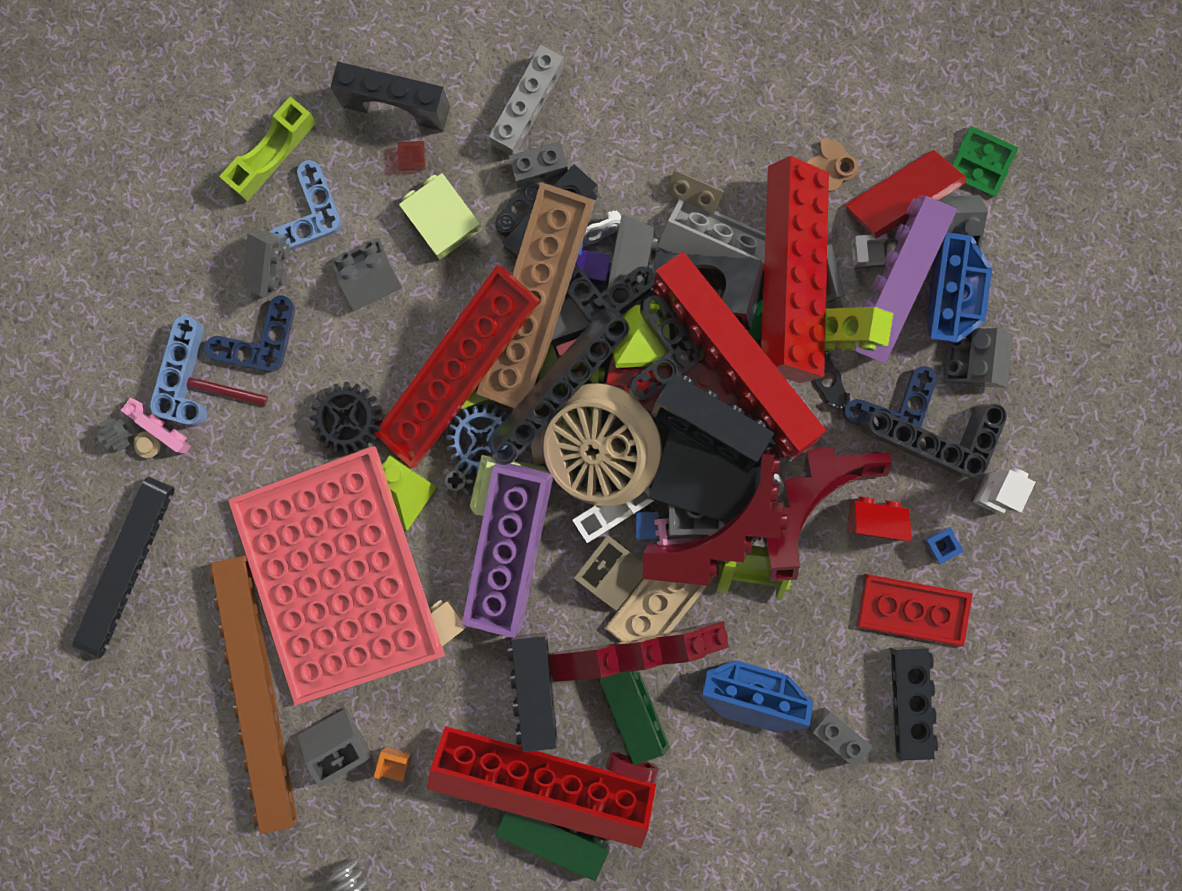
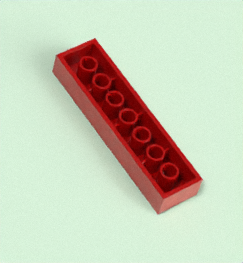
(795, 269)
(737, 357)
(542, 787)

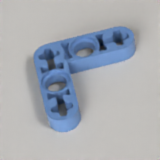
(314, 220)

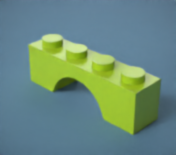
(286, 131)

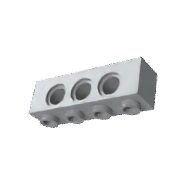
(527, 100)

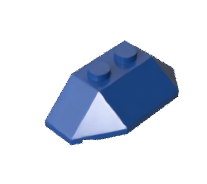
(958, 289)
(757, 697)

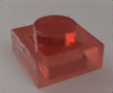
(411, 155)

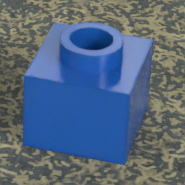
(645, 525)
(951, 545)

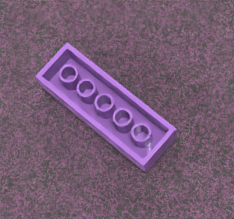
(909, 264)
(507, 549)

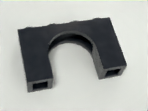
(359, 86)
(739, 275)

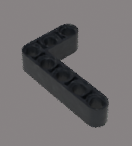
(936, 445)

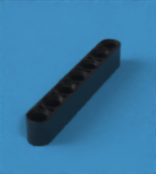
(558, 374)
(122, 567)

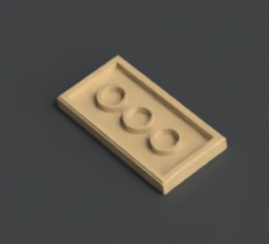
(653, 609)

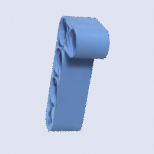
(184, 370)

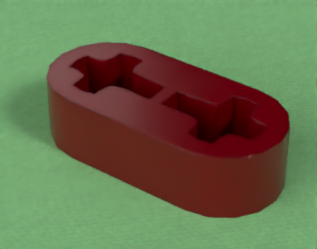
(622, 765)

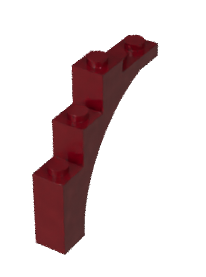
(802, 495)
(698, 559)
(638, 654)

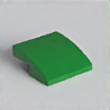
(984, 160)

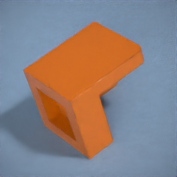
(392, 764)

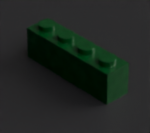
(634, 716)
(556, 843)

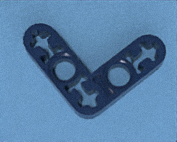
(258, 351)
(913, 382)

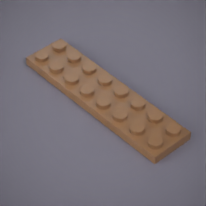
(545, 270)

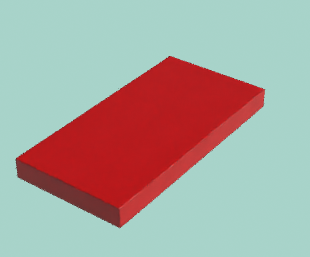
(887, 202)
(914, 610)

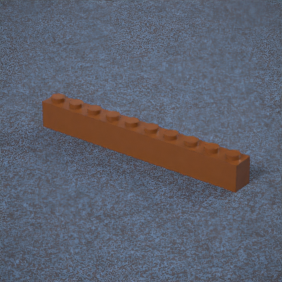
(253, 694)

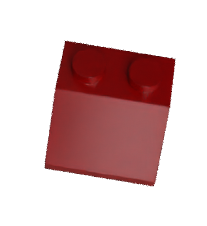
(879, 520)

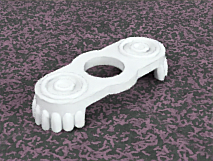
(607, 228)

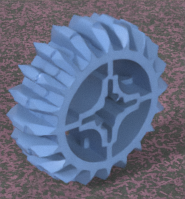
(465, 425)

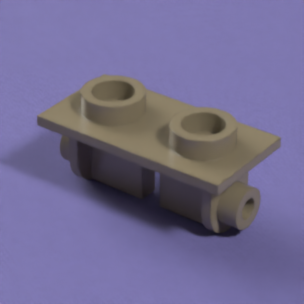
(694, 192)

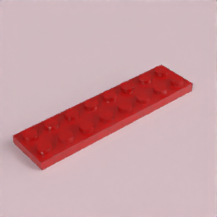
(457, 366)

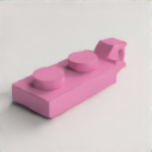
(154, 425)

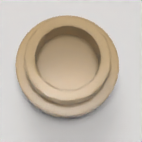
(147, 445)

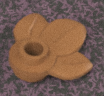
(832, 157)

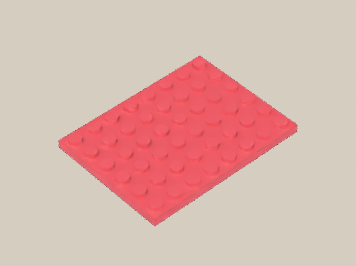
(336, 576)

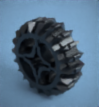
(338, 427)

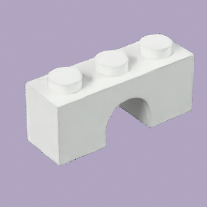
(1004, 491)
(602, 518)

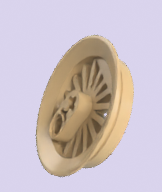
(638, 432)

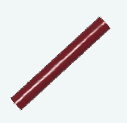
(227, 391)

